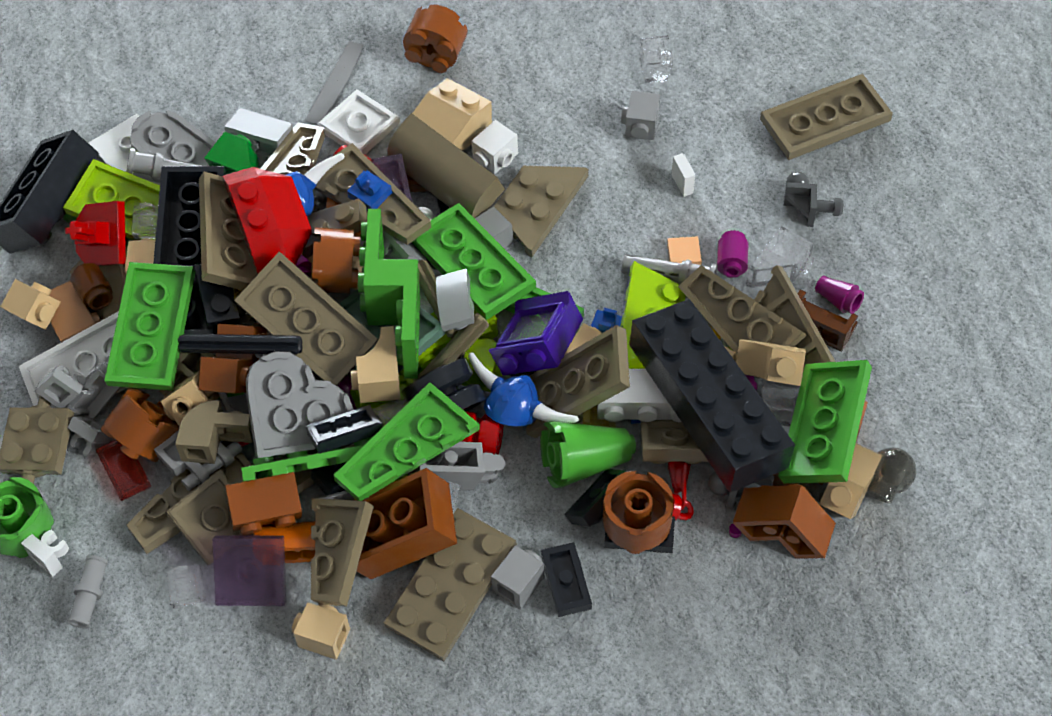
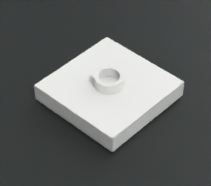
(359, 122)
(115, 144)

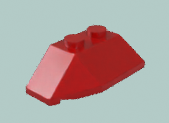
(268, 214)

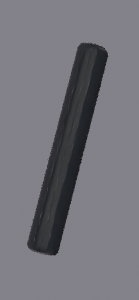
(239, 344)

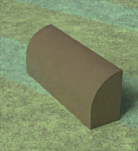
(444, 167)

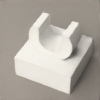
(43, 553)

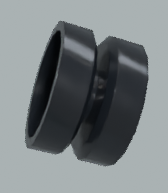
(447, 380)

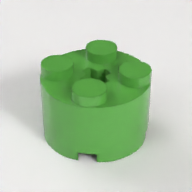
(21, 514)

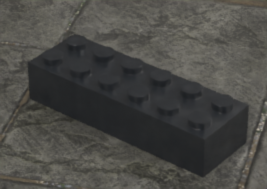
(179, 230)
(711, 395)

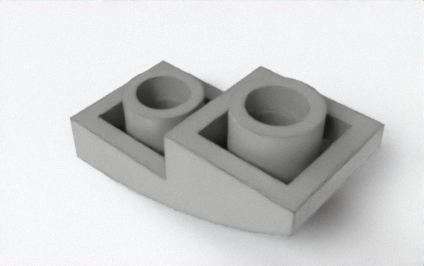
(454, 300)

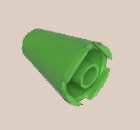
(582, 450)

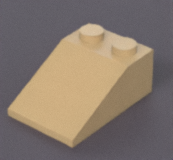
(455, 112)

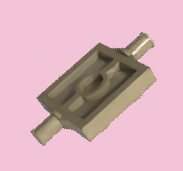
(35, 440)

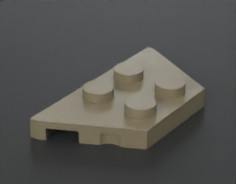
(538, 200)
(784, 301)

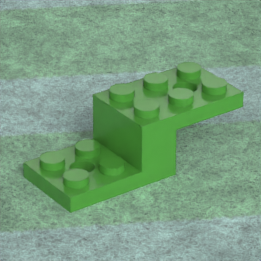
(390, 292)

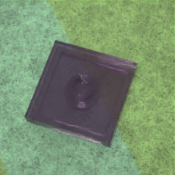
(249, 570)

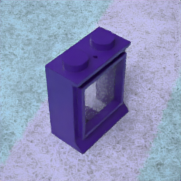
(537, 334)

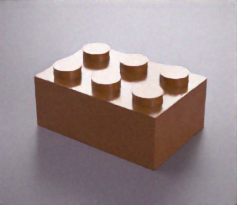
(407, 523)

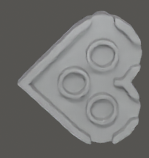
(171, 137)
(285, 400)

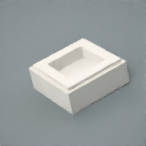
(683, 174)

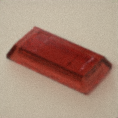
(123, 471)

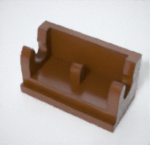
(832, 327)

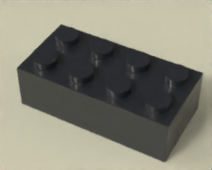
(42, 191)

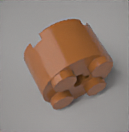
(434, 38)
(334, 260)
(139, 425)
(637, 511)

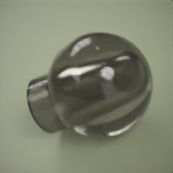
(892, 475)

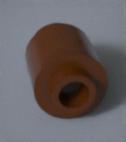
(91, 286)

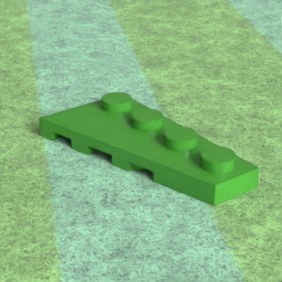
(408, 440)
(299, 461)

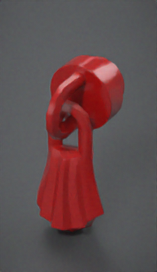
(679, 475)

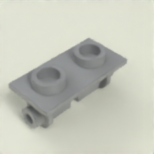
(94, 394)

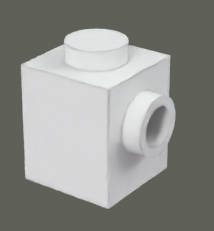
(495, 147)

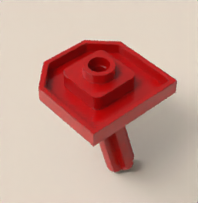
(100, 233)

